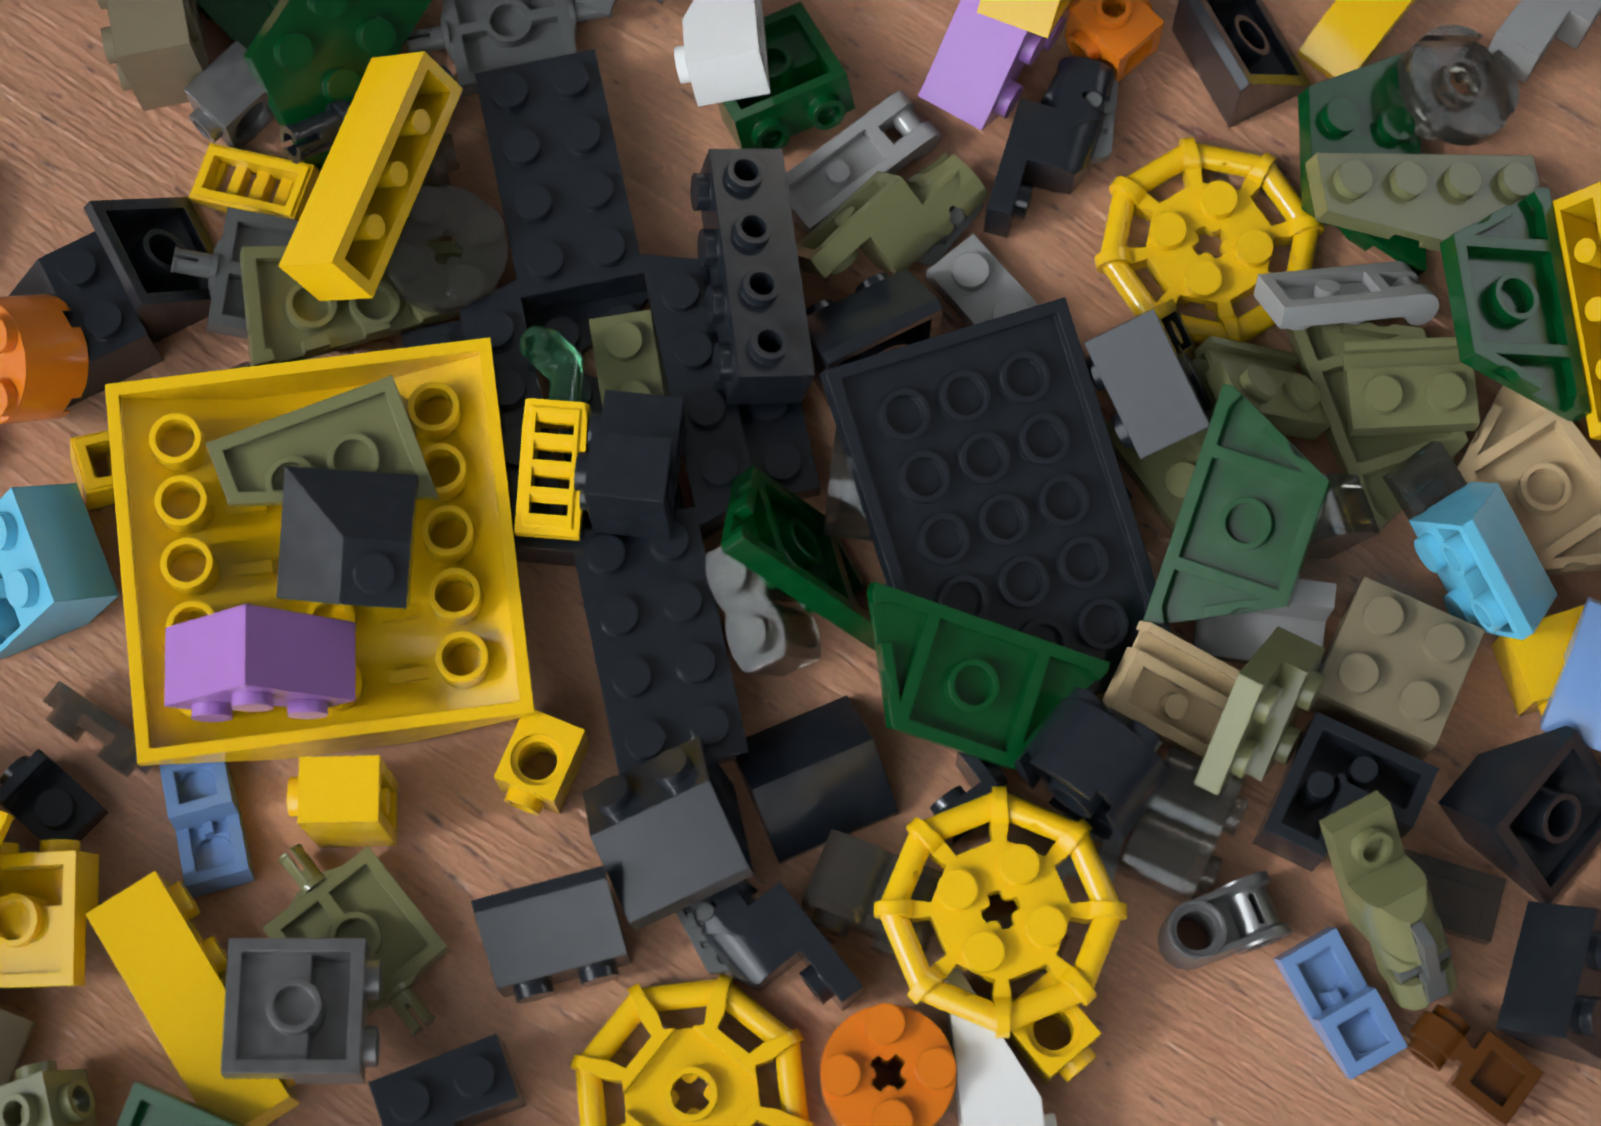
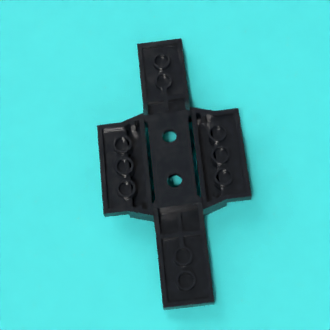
(579, 261)

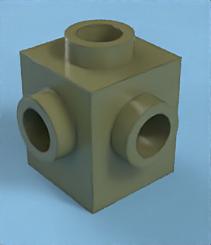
(47, 1097)

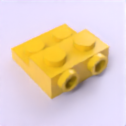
(44, 913)

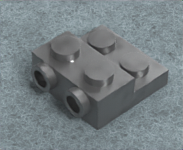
(300, 1010)

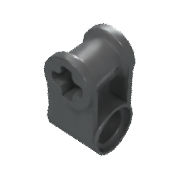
(1235, 921)

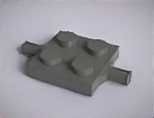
(502, 34)
(223, 266)

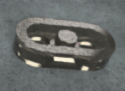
(76, 715)

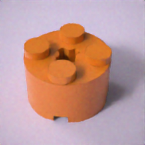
(40, 359)
(884, 1037)

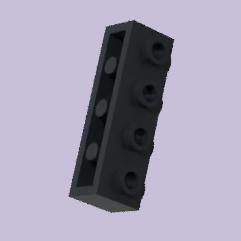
(753, 276)

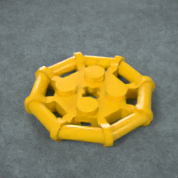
(1201, 210)
(984, 947)
(691, 1055)

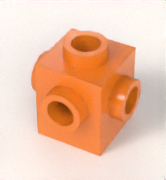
(1113, 32)

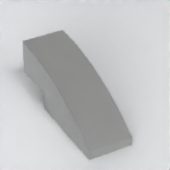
(1536, 24)

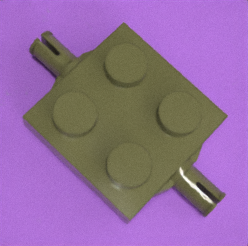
(369, 904)

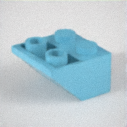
(1484, 561)
(48, 566)

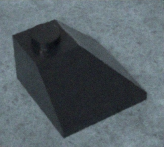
(347, 537)
(1531, 809)

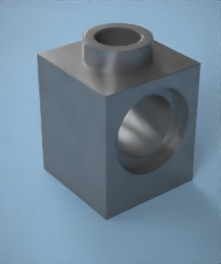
(229, 100)

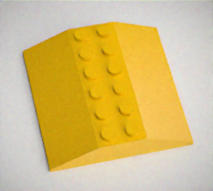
(186, 554)

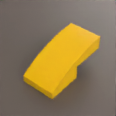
(1351, 34)

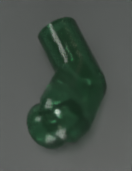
(556, 360)

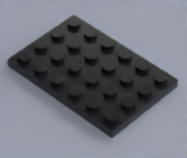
(998, 481)

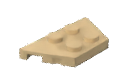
(1546, 477)

